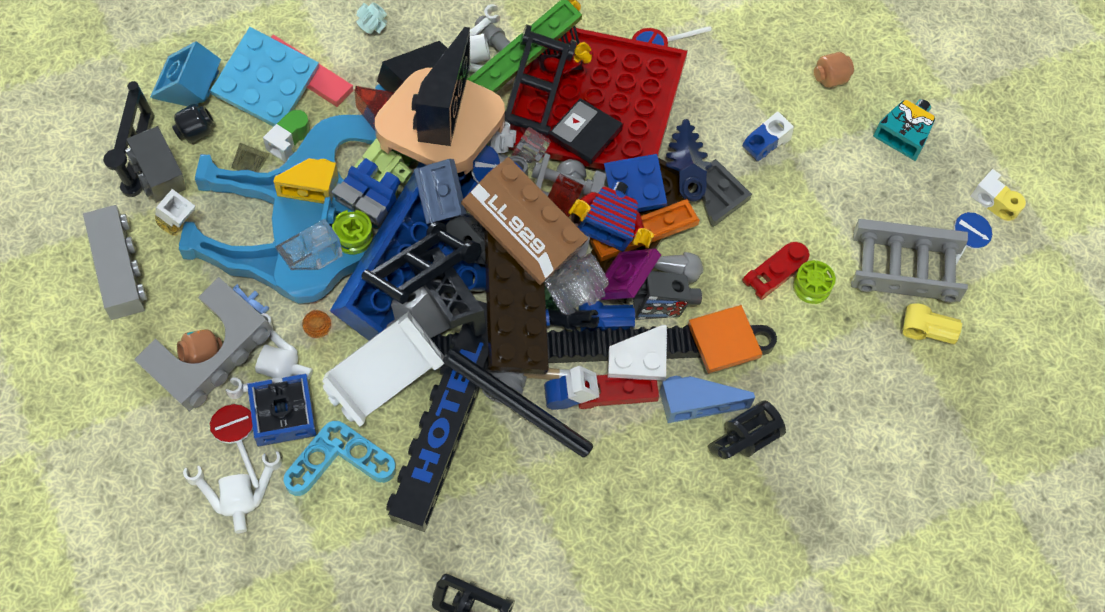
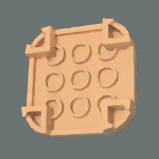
(478, 120)

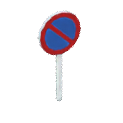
(657, 37)

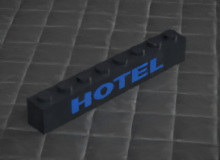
(440, 435)

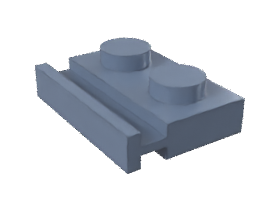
(440, 191)

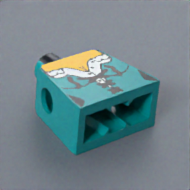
(906, 127)

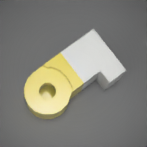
(998, 197)

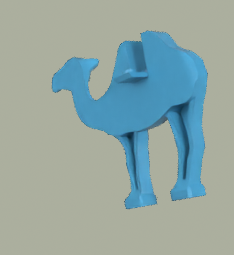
(288, 216)

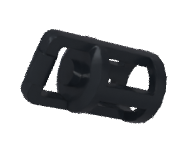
(748, 443)
(465, 599)

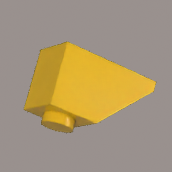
(308, 181)

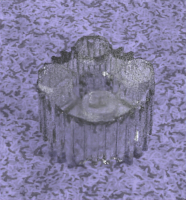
(577, 283)

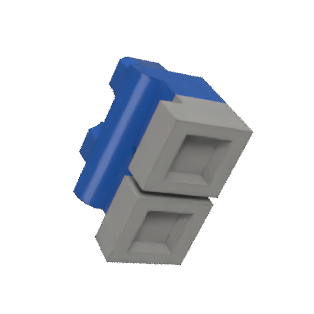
(366, 194)

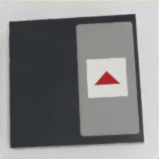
(585, 131)

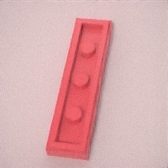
(326, 83)

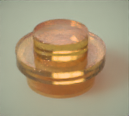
(316, 324)

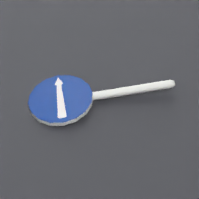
(484, 163)
(978, 231)

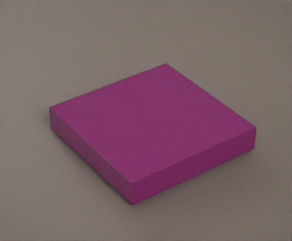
(629, 273)

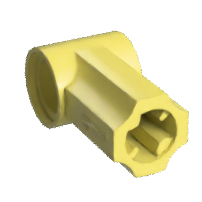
(922, 323)

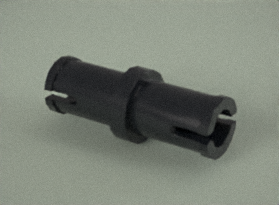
(579, 318)

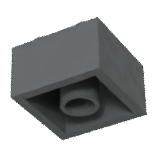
(155, 162)

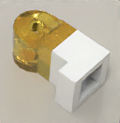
(173, 212)

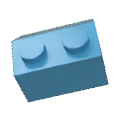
(187, 76)

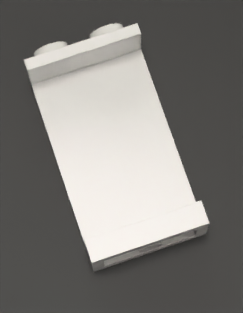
(382, 368)

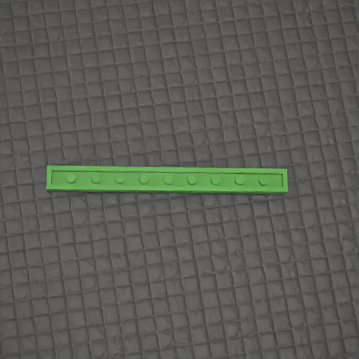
(505, 64)

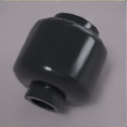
(193, 123)

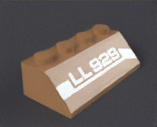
(524, 220)

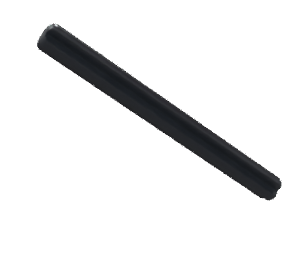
(517, 402)

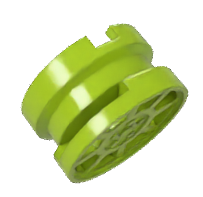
(353, 231)
(813, 283)

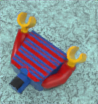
(612, 217)

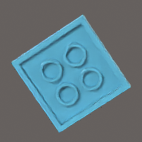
(264, 77)

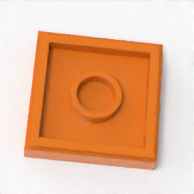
(724, 339)

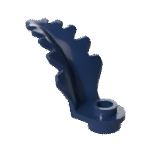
(689, 161)

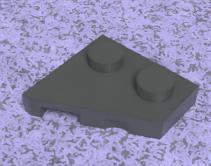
(723, 193)

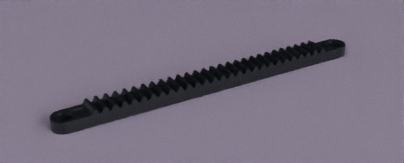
(594, 345)

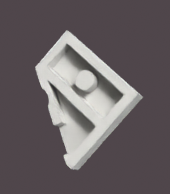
(640, 356)

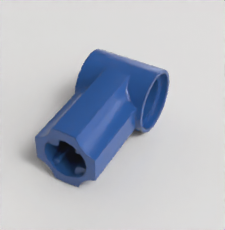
(467, 271)
(611, 316)

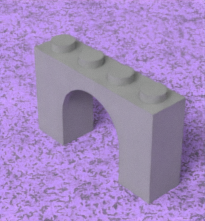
(193, 382)

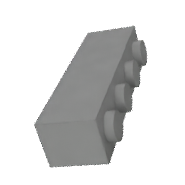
(114, 262)

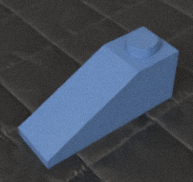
(697, 398)

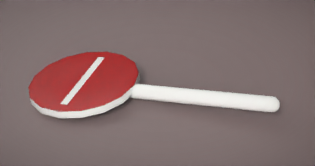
(232, 425)

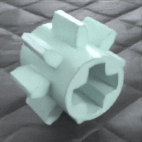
(371, 18)

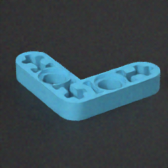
(331, 449)

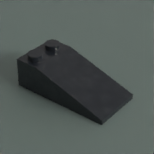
(442, 93)

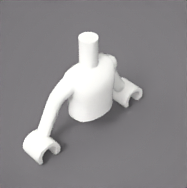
(478, 43)
(274, 363)
(235, 492)

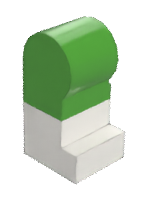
(286, 134)

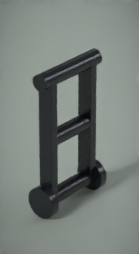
(566, 50)
(116, 158)
(436, 233)

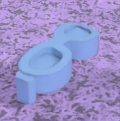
(256, 305)

